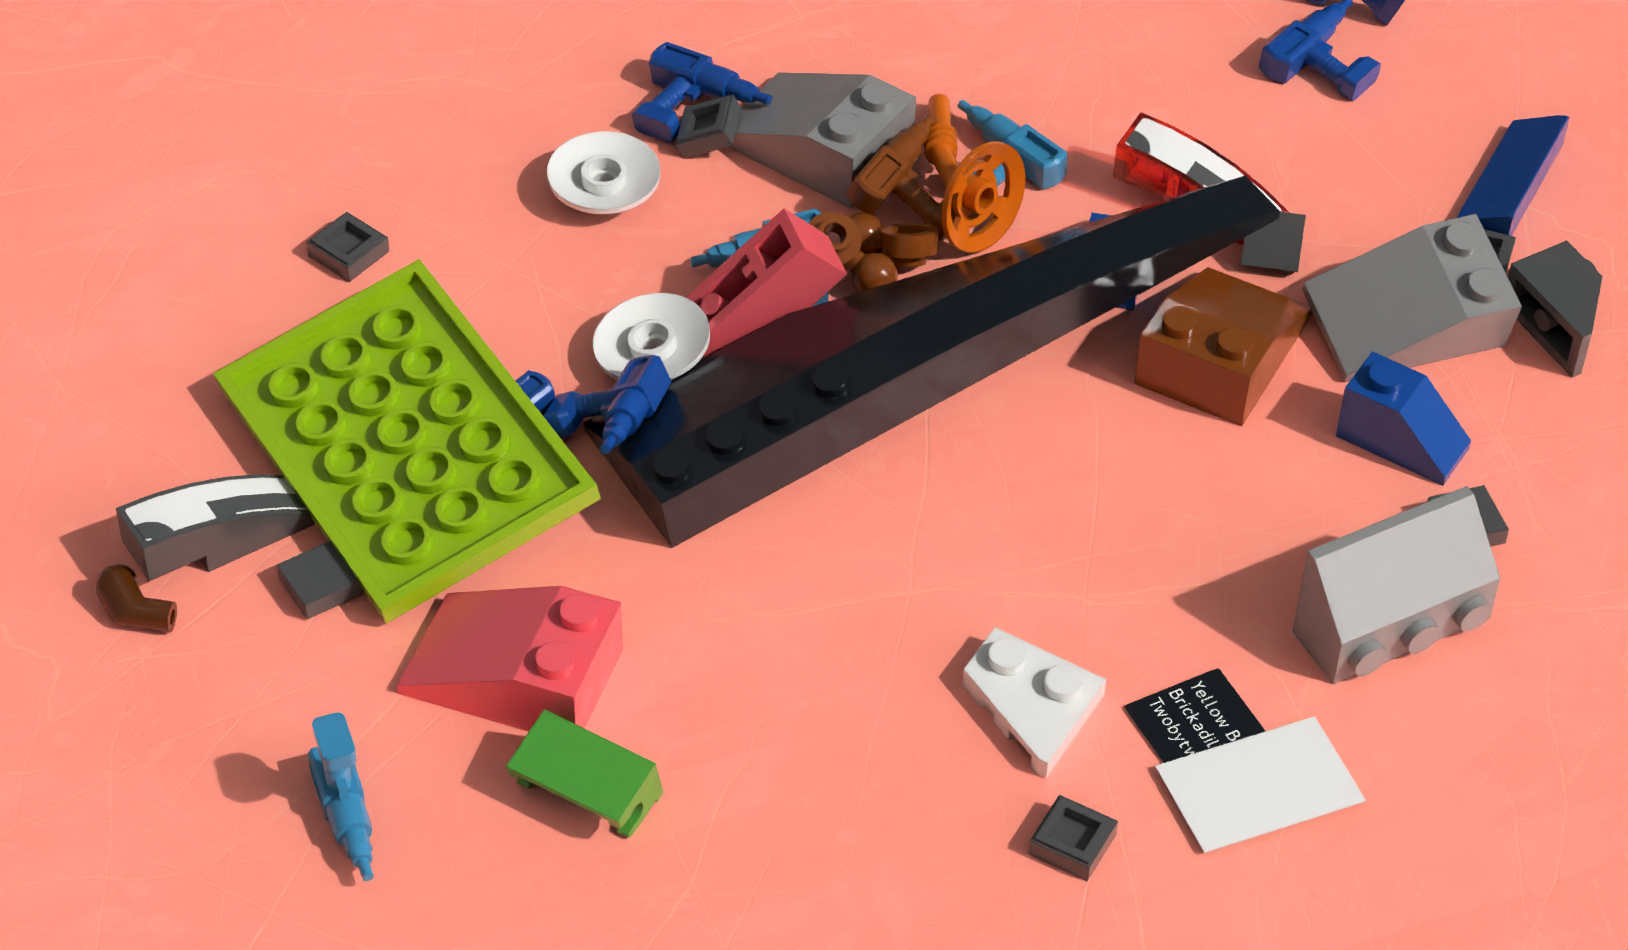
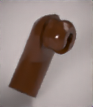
(128, 606)

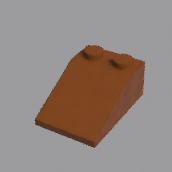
(1218, 343)

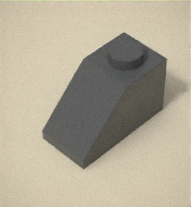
(1558, 302)

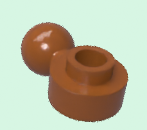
(904, 242)
(866, 269)

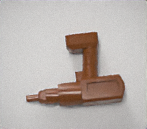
(892, 173)

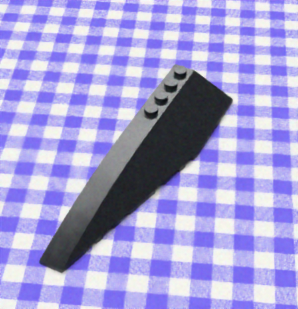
(885, 354)

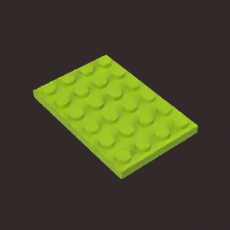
(406, 439)

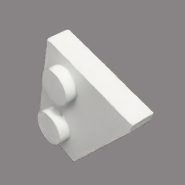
(1032, 695)

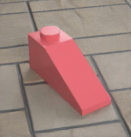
(769, 276)

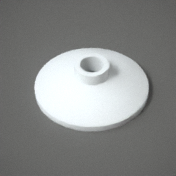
(603, 172)
(656, 326)

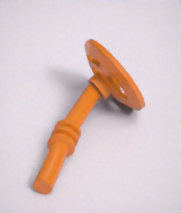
(973, 191)

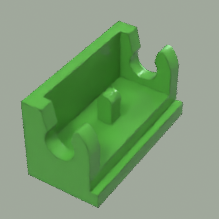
(587, 771)

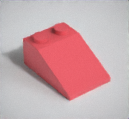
(517, 654)

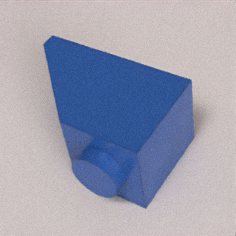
(1401, 419)

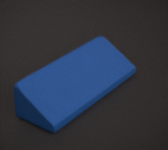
(1515, 172)

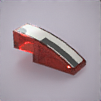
(1172, 162)

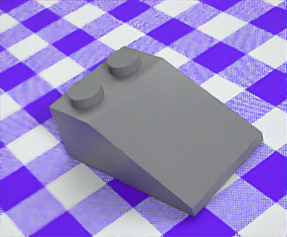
(823, 127)
(1416, 298)

